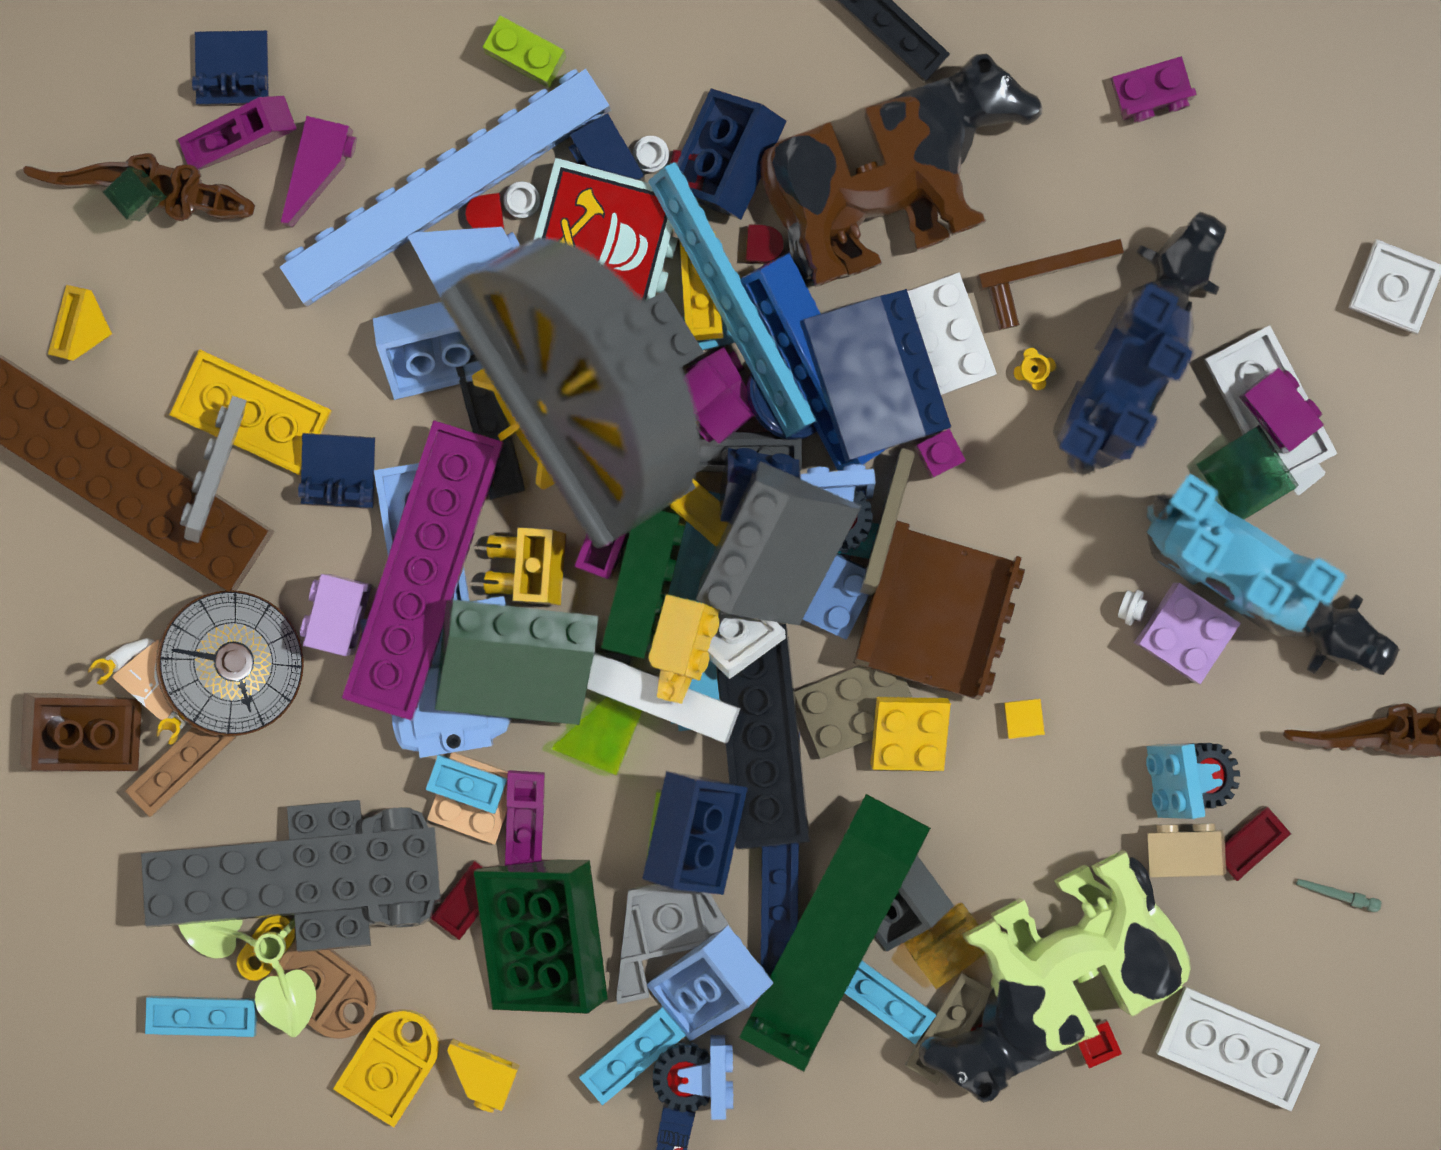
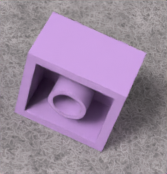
(335, 614)
(1187, 633)

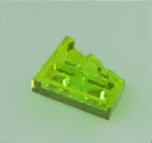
(602, 736)

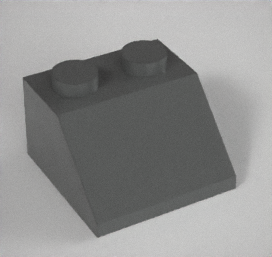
(915, 908)

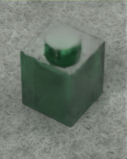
(134, 194)

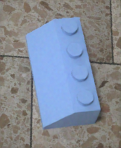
(422, 350)

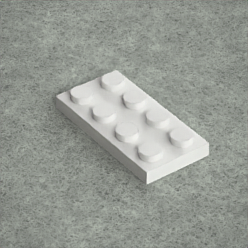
(1241, 367)
(1237, 1048)

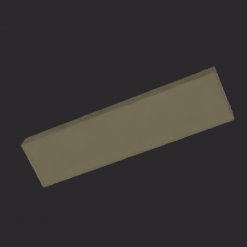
(887, 522)

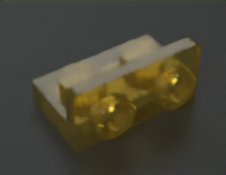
(942, 949)

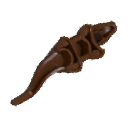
(180, 186)
(1399, 732)

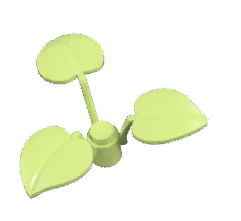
(281, 1000)

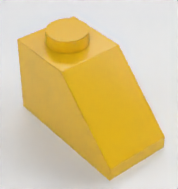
(483, 1075)

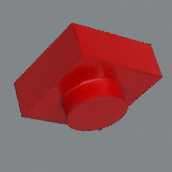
(1101, 1047)

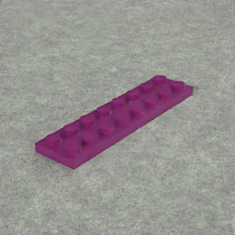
(422, 570)

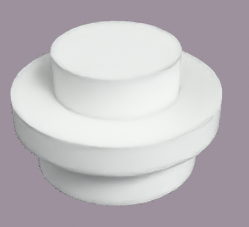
(651, 153)
(521, 199)
(1132, 607)

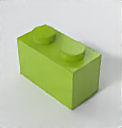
(524, 51)

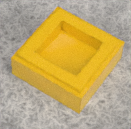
(1024, 718)

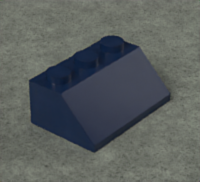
(729, 146)
(694, 833)

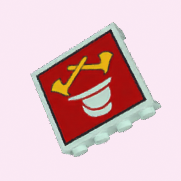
(612, 221)

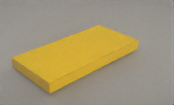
(272, 414)

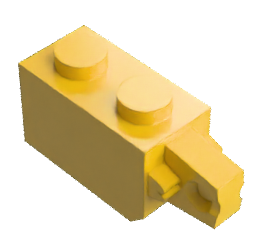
(682, 645)

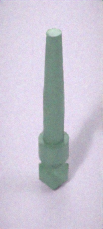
(1357, 899)

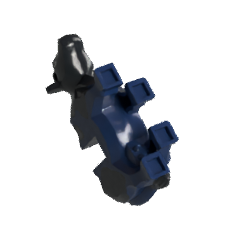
(1140, 352)

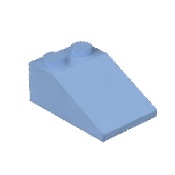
(710, 983)

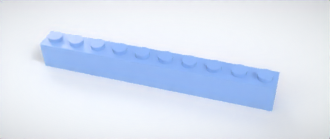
(445, 187)

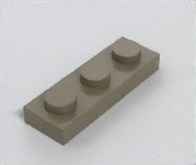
(952, 1018)

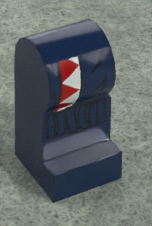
(674, 1129)

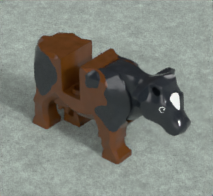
(921, 149)

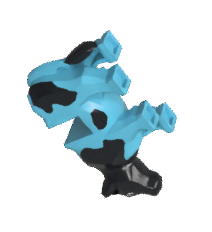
(1263, 578)

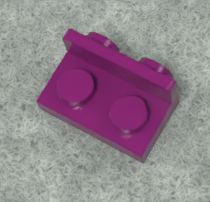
(1153, 89)

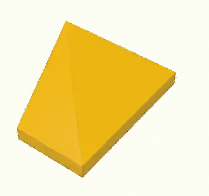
(78, 324)

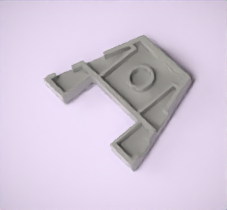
(661, 924)

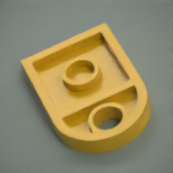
(389, 1066)

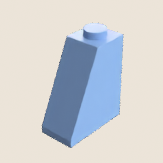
(457, 253)

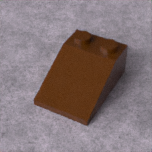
(80, 732)

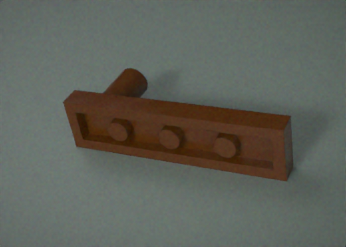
(999, 280)

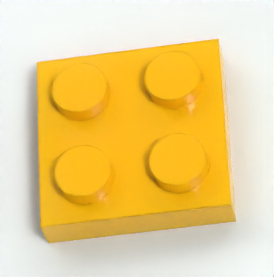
(910, 733)

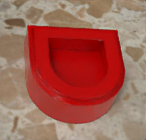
(485, 211)

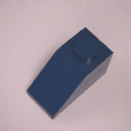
(604, 149)

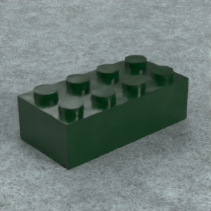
(641, 583)

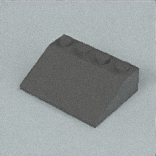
(776, 548)

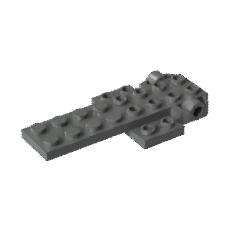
(330, 875)

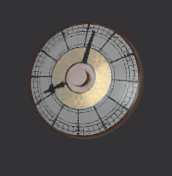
(229, 663)

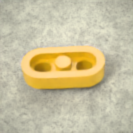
(248, 950)

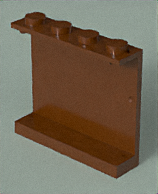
(939, 613)

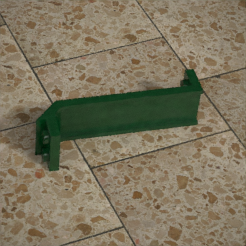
(835, 932)

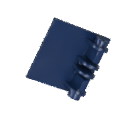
(230, 66)
(337, 470)

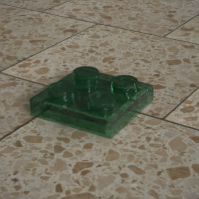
(1247, 474)

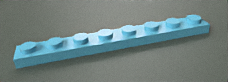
(731, 299)

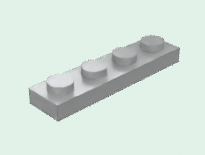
(207, 482)

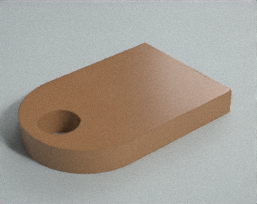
(336, 986)

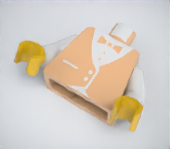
(137, 674)

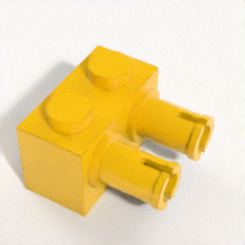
(537, 566)

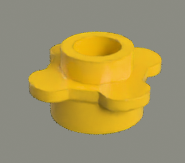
(1044, 365)

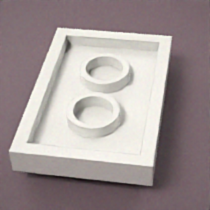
(951, 334)

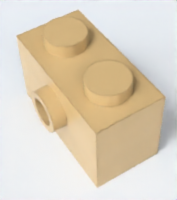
(1186, 852)

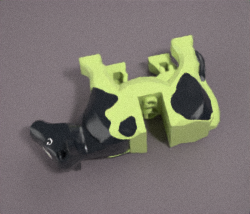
(1033, 1002)

